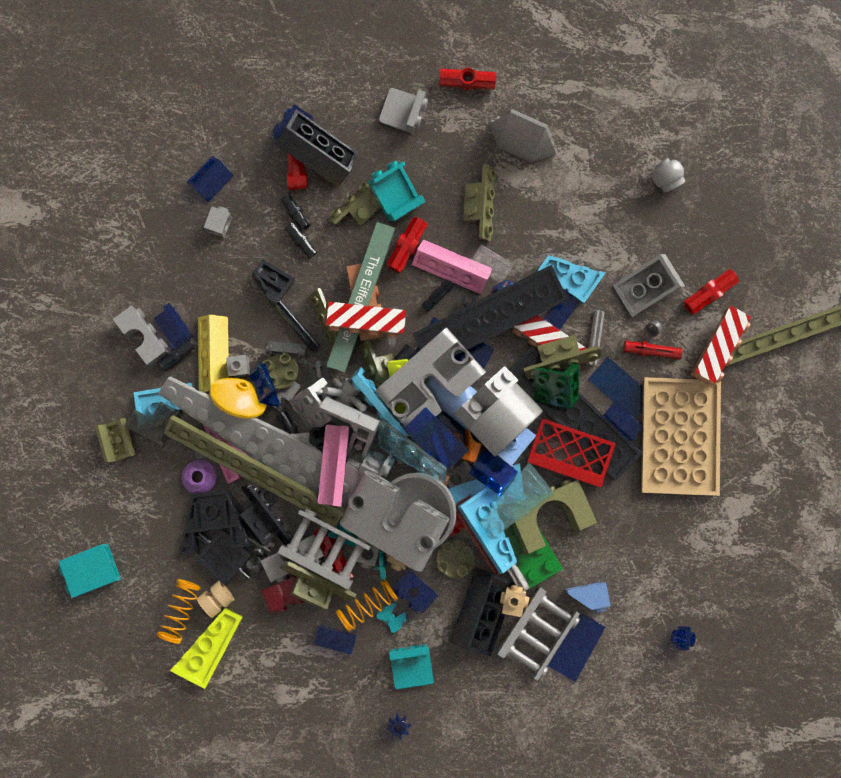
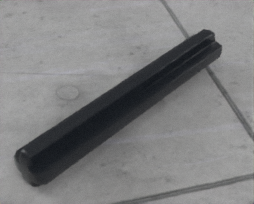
(297, 326)

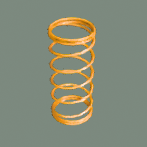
(343, 619)
(169, 637)

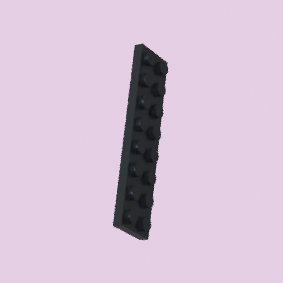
(499, 310)
(584, 418)

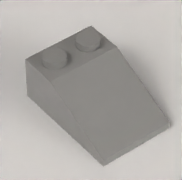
(648, 285)

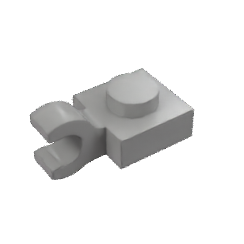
(286, 394)

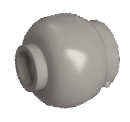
(668, 174)

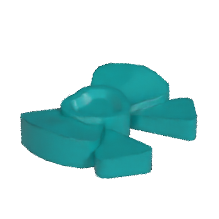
(382, 562)
(394, 623)

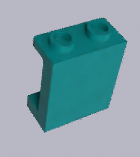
(394, 191)
(89, 570)

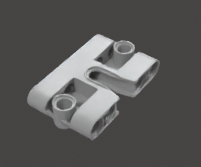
(433, 360)
(374, 524)

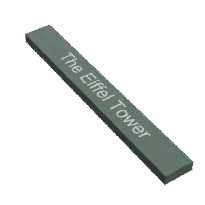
(362, 292)

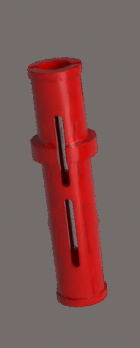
(629, 346)

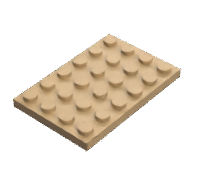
(680, 437)

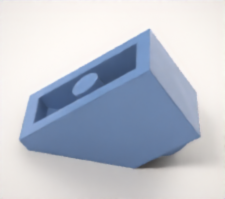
(592, 596)

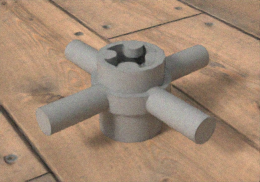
(346, 394)

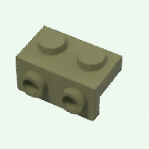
(115, 441)

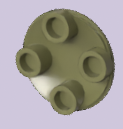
(282, 370)
(455, 558)

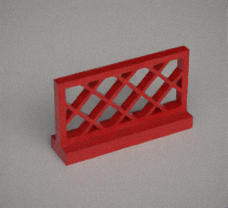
(567, 469)

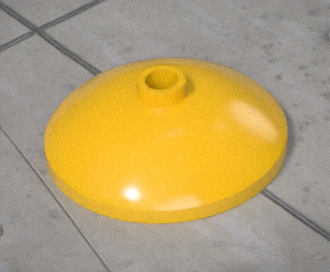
(236, 398)

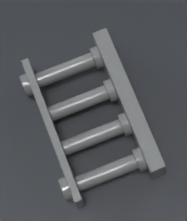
(308, 559)
(518, 631)

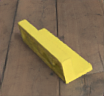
(212, 350)

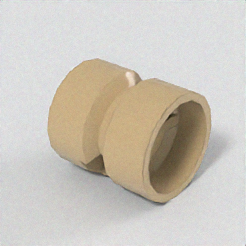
(215, 599)

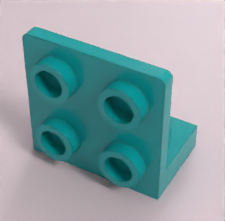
(411, 666)

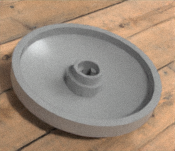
(428, 490)

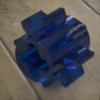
(683, 638)
(402, 722)

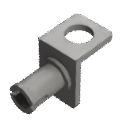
(463, 472)

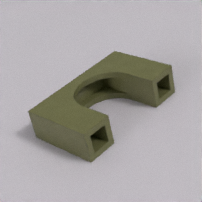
(571, 499)

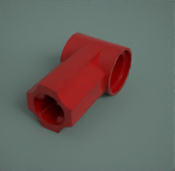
(296, 174)

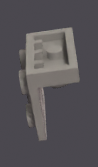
(307, 404)

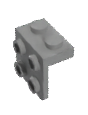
(403, 110)

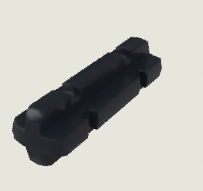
(437, 295)

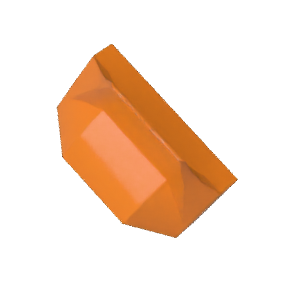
(473, 447)

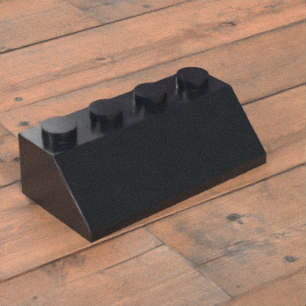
(317, 148)
(481, 613)

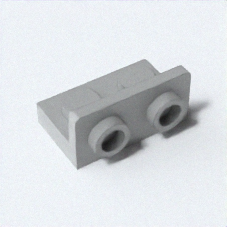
(377, 463)

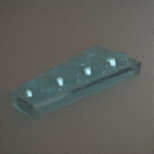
(407, 451)
(520, 498)

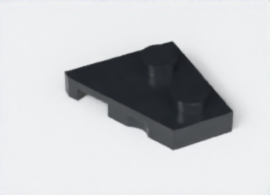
(272, 281)

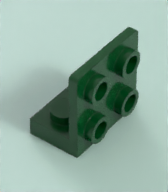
(557, 387)

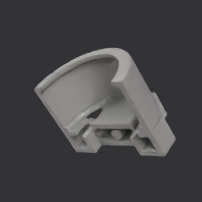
(505, 411)
(362, 428)

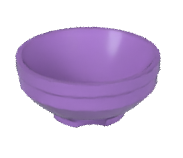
(209, 476)

